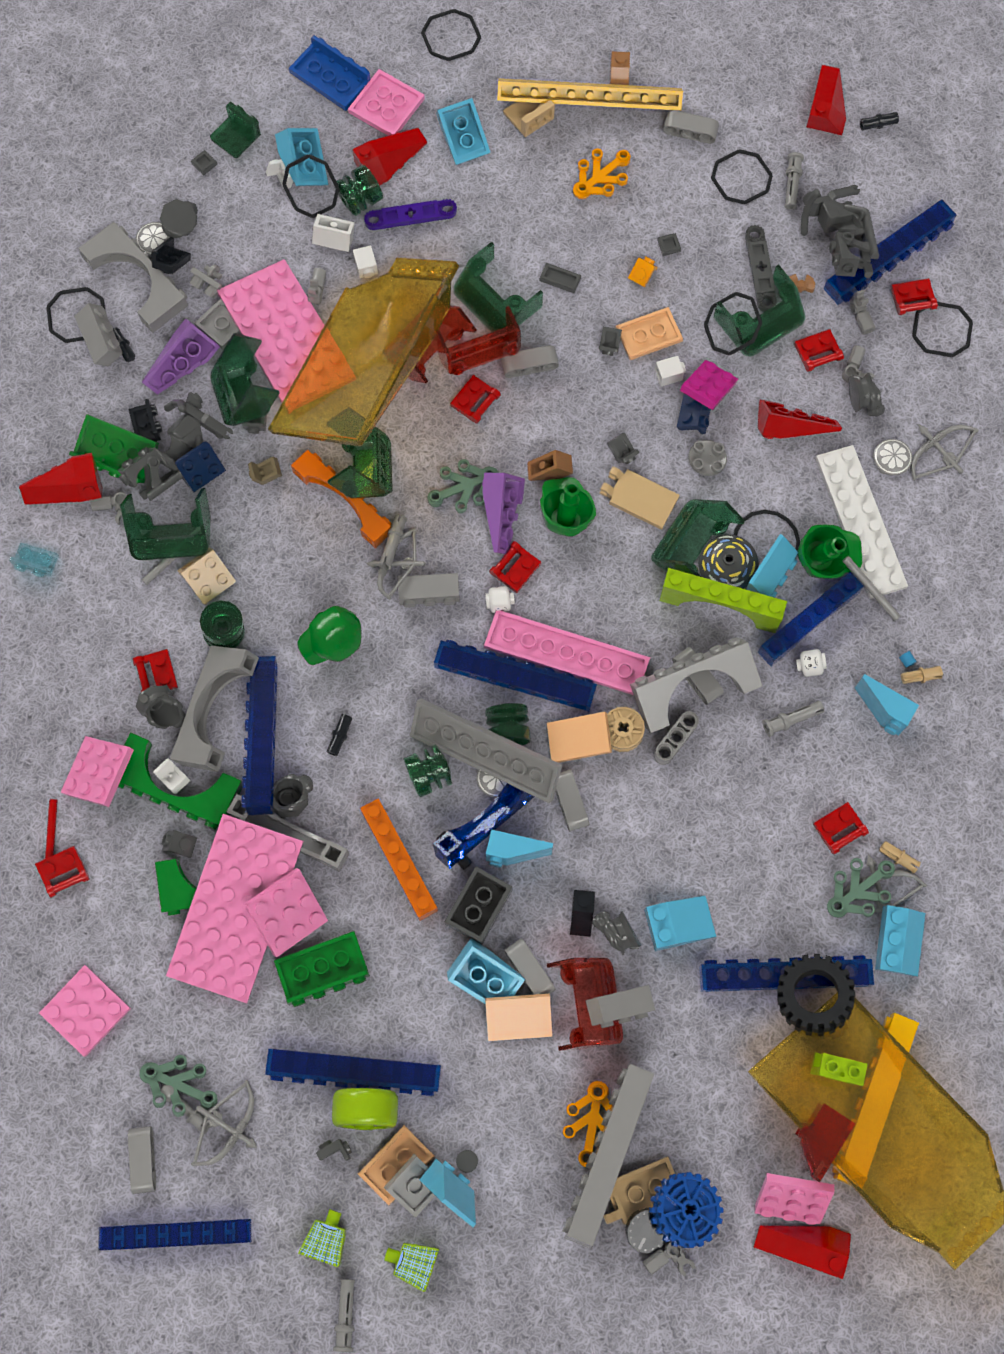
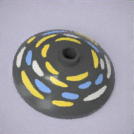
(713, 561)

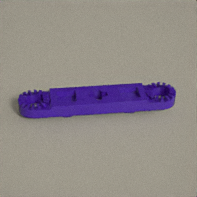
(422, 213)

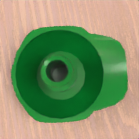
(566, 506)
(825, 548)
(331, 636)

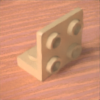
(530, 116)
(207, 576)

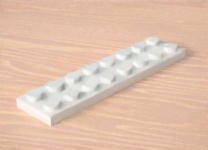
(860, 515)

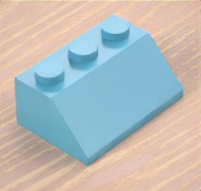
(773, 568)
(900, 940)

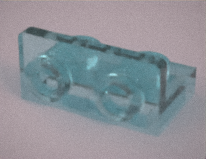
(34, 559)

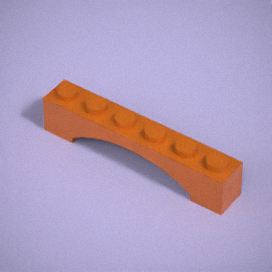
(311, 469)
(399, 859)

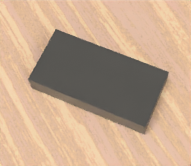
(560, 278)

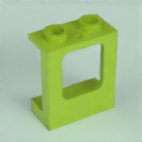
(839, 1069)

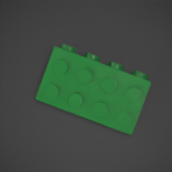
(110, 445)
(321, 969)

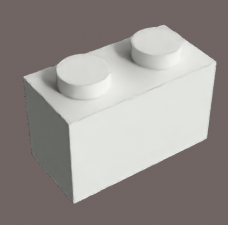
(333, 232)

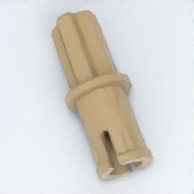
(922, 675)
(899, 856)

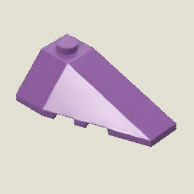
(181, 355)
(501, 497)

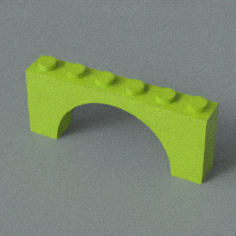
(761, 609)

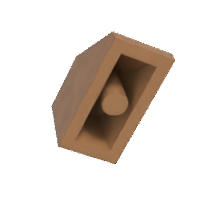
(620, 68)
(550, 466)

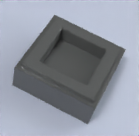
(204, 162)
(669, 244)

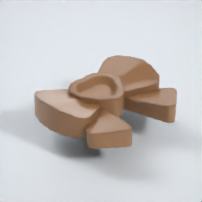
(807, 285)

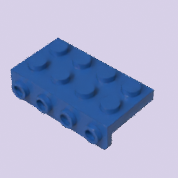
(330, 73)

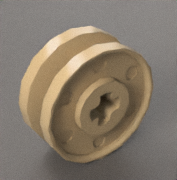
(635, 731)

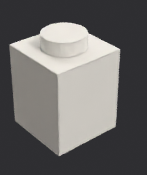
(365, 262)
(670, 371)

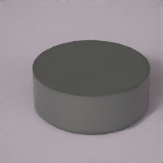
(467, 1161)

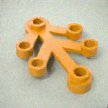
(600, 176)
(592, 1118)

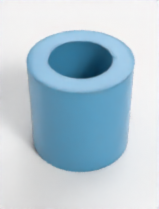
(907, 659)

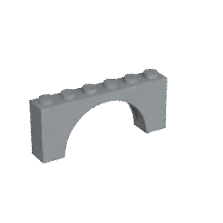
(115, 246)
(219, 669)
(655, 691)

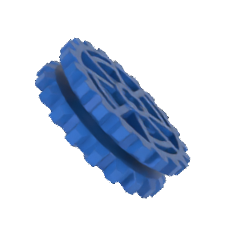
(670, 1215)

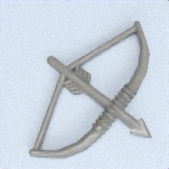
(948, 458)
(407, 563)
(870, 862)
(216, 1120)

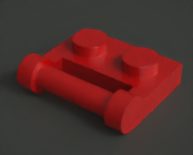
(912, 292)
(815, 345)
(470, 395)
(520, 571)
(161, 669)
(835, 823)
(58, 865)

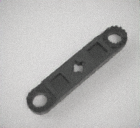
(759, 255)

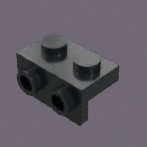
(168, 258)
(145, 422)

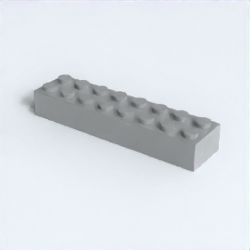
(610, 1152)

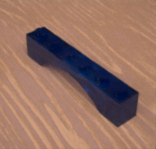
(810, 618)
(460, 841)

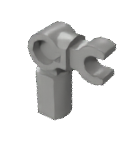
(316, 286)
(859, 308)
(854, 363)
(109, 502)
(661, 1258)

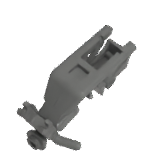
(853, 229)
(184, 435)

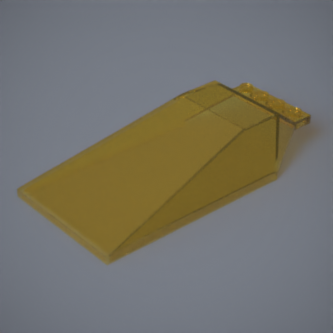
(366, 352)
(911, 1143)

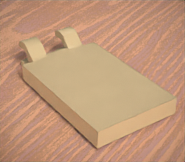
(640, 497)
(635, 1189)

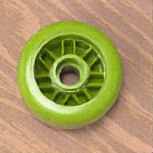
(365, 1108)

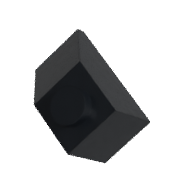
(582, 913)

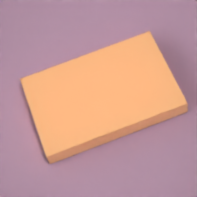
(649, 333)
(579, 737)
(518, 1017)
(391, 1160)

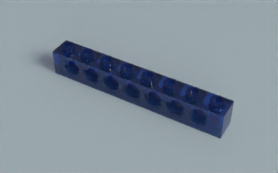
(709, 981)

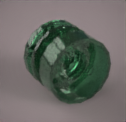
(359, 190)
(223, 615)
(508, 721)
(428, 770)

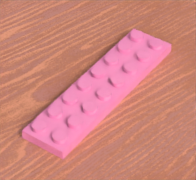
(565, 651)

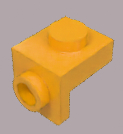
(642, 271)

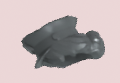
(178, 218)
(865, 394)
(160, 707)
(291, 795)
(617, 931)

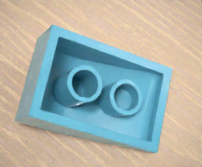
(463, 131)
(296, 143)
(886, 705)
(511, 849)
(679, 922)
(483, 973)
(451, 1190)

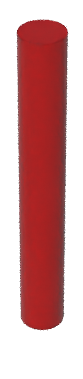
(51, 828)

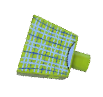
(325, 1240)
(413, 1263)

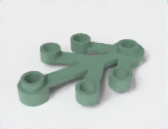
(466, 485)
(858, 891)
(177, 1083)

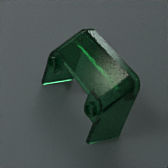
(485, 301)
(776, 321)
(232, 382)
(370, 470)
(691, 532)
(167, 541)

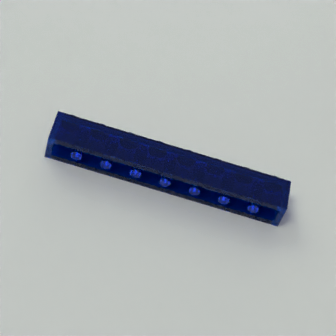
(895, 249)
(515, 675)
(261, 738)
(353, 1070)

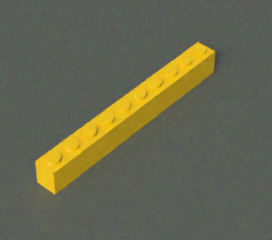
(590, 94)

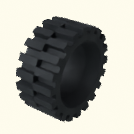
(810, 1021)

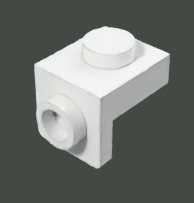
(277, 167)
(171, 776)

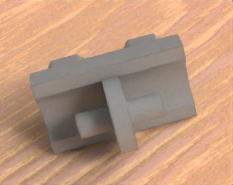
(199, 279)

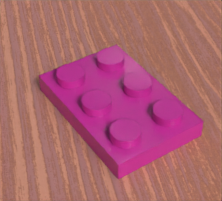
(709, 384)

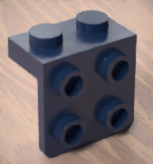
(199, 466)

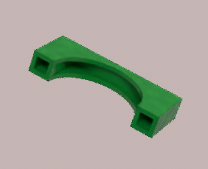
(204, 806)
(174, 888)

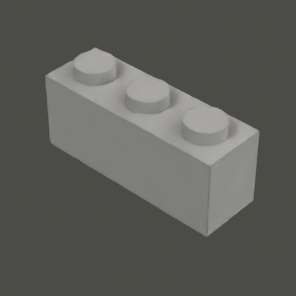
(98, 334)
(429, 590)
(620, 1006)

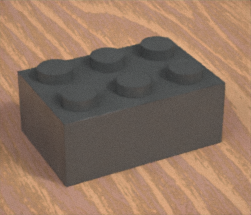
(478, 905)

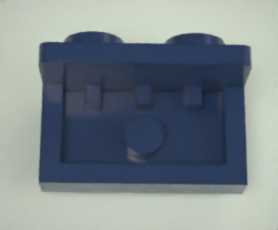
(693, 415)

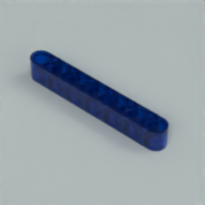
(175, 1234)

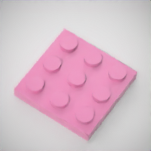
(386, 103)
(97, 771)
(286, 912)
(84, 1011)
(794, 1199)

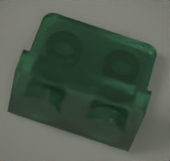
(236, 131)

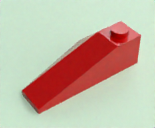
(828, 102)
(389, 153)
(780, 423)
(69, 482)
(811, 1246)

